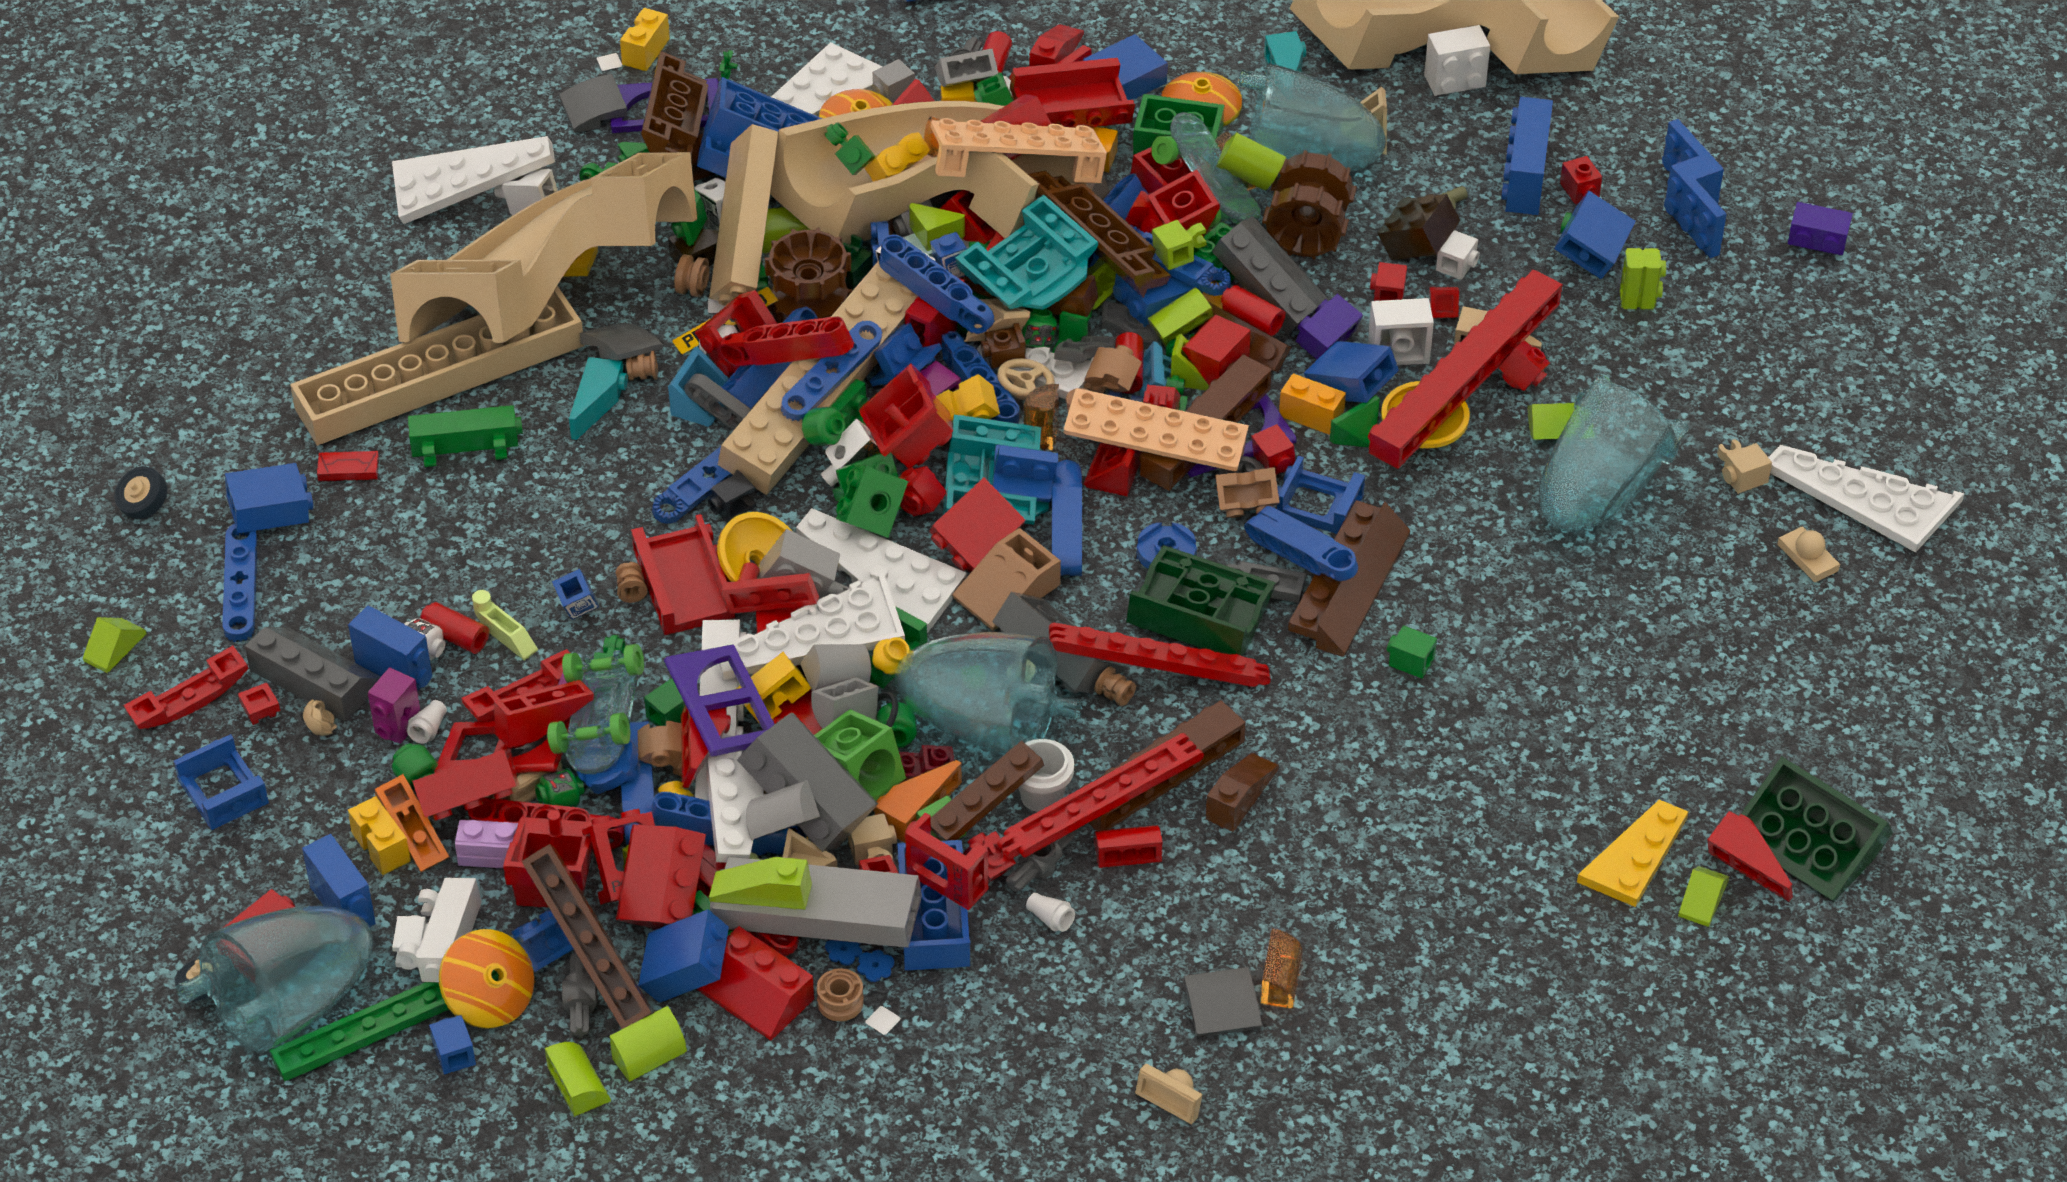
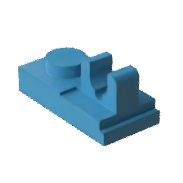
(1155, 367)

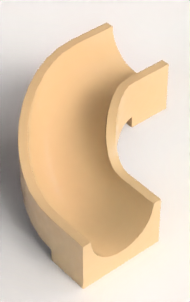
(1522, 33)
(827, 196)
(522, 260)

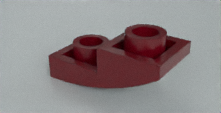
(927, 759)

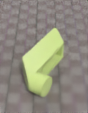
(503, 626)

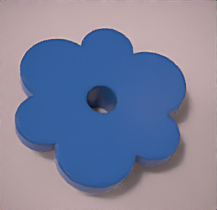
(843, 951)
(875, 965)

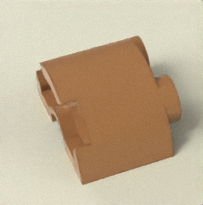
(1112, 370)
(1247, 491)
(661, 745)

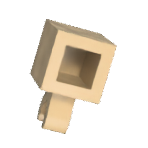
(1744, 466)
(872, 838)

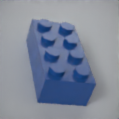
(1526, 155)
(940, 926)

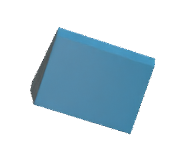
(680, 404)

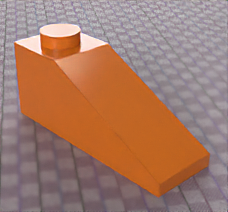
(917, 793)
(407, 813)

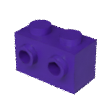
(1819, 228)
(1333, 322)

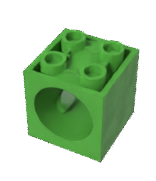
(865, 751)

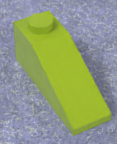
(764, 883)

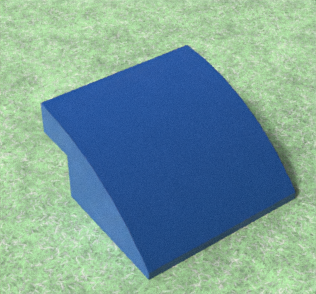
(734, 111)

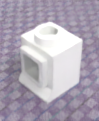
(410, 930)

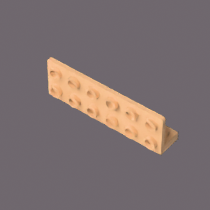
(959, 138)
(1156, 429)

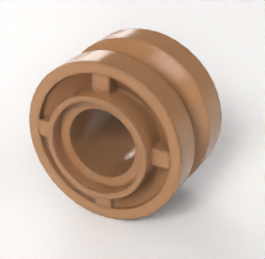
(691, 275)
(840, 994)

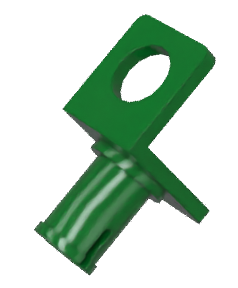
(1072, 327)

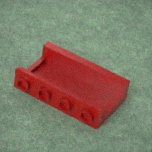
(1076, 92)
(682, 576)

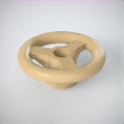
(1022, 381)

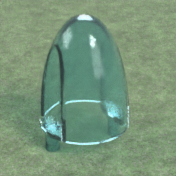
(1311, 115)
(1605, 456)
(985, 687)
(280, 971)

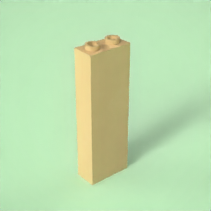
(743, 214)

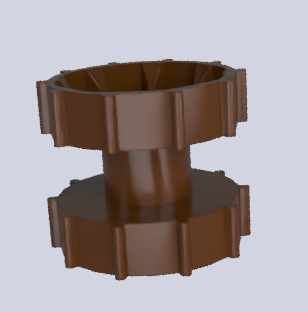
(1310, 204)
(808, 272)

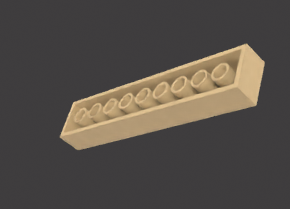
(428, 370)
(768, 442)

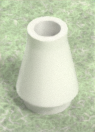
(426, 723)
(1051, 911)

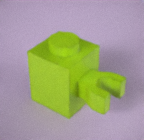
(1175, 244)

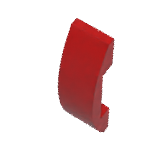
(189, 695)
(482, 701)

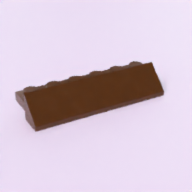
(673, 107)
(1118, 242)
(1336, 609)

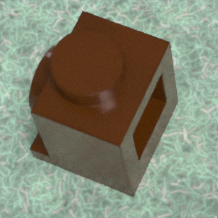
(1003, 345)

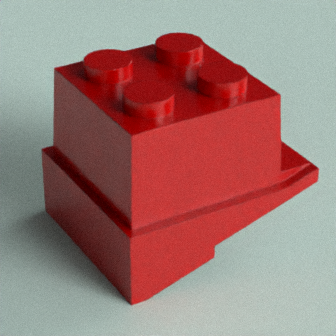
(907, 418)
(537, 833)

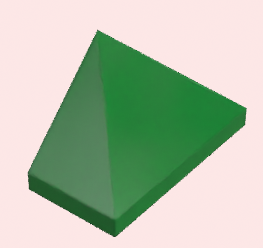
(1354, 425)

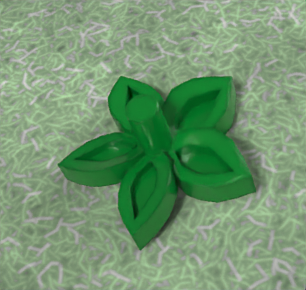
(726, 66)

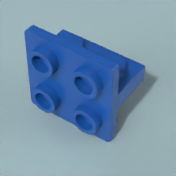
(899, 351)
(1024, 472)
(542, 940)

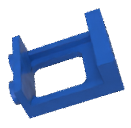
(1344, 494)
(231, 803)

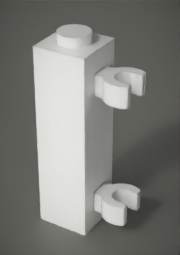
(452, 915)

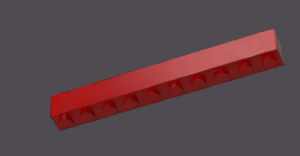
(1464, 369)

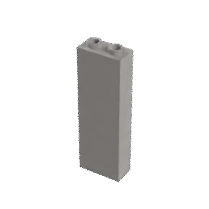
(840, 907)

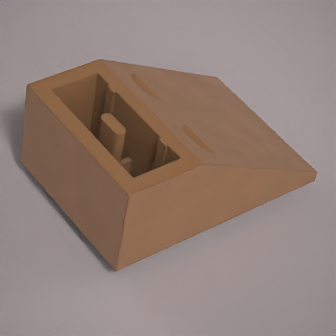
(1011, 565)

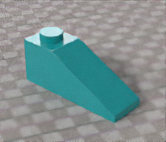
(1285, 50)
(597, 393)

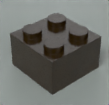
(1418, 226)

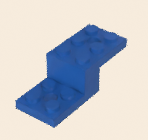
(1694, 188)

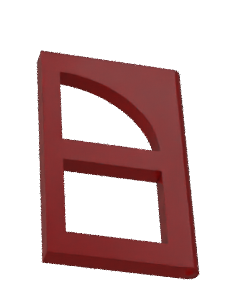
(537, 760)

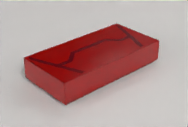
(348, 466)

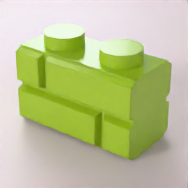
(1641, 278)

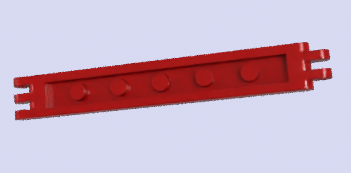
(1158, 655)
(1100, 796)

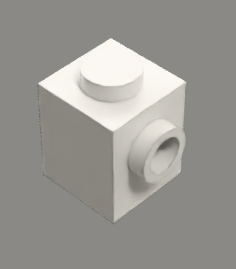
(1457, 255)

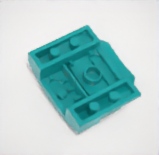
(1035, 262)
(972, 458)

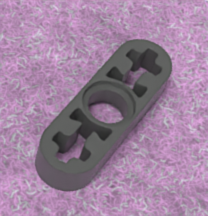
(708, 394)

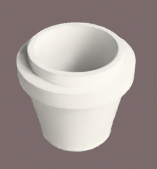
(1051, 780)

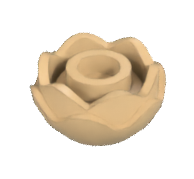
(318, 719)

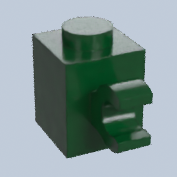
(860, 262)

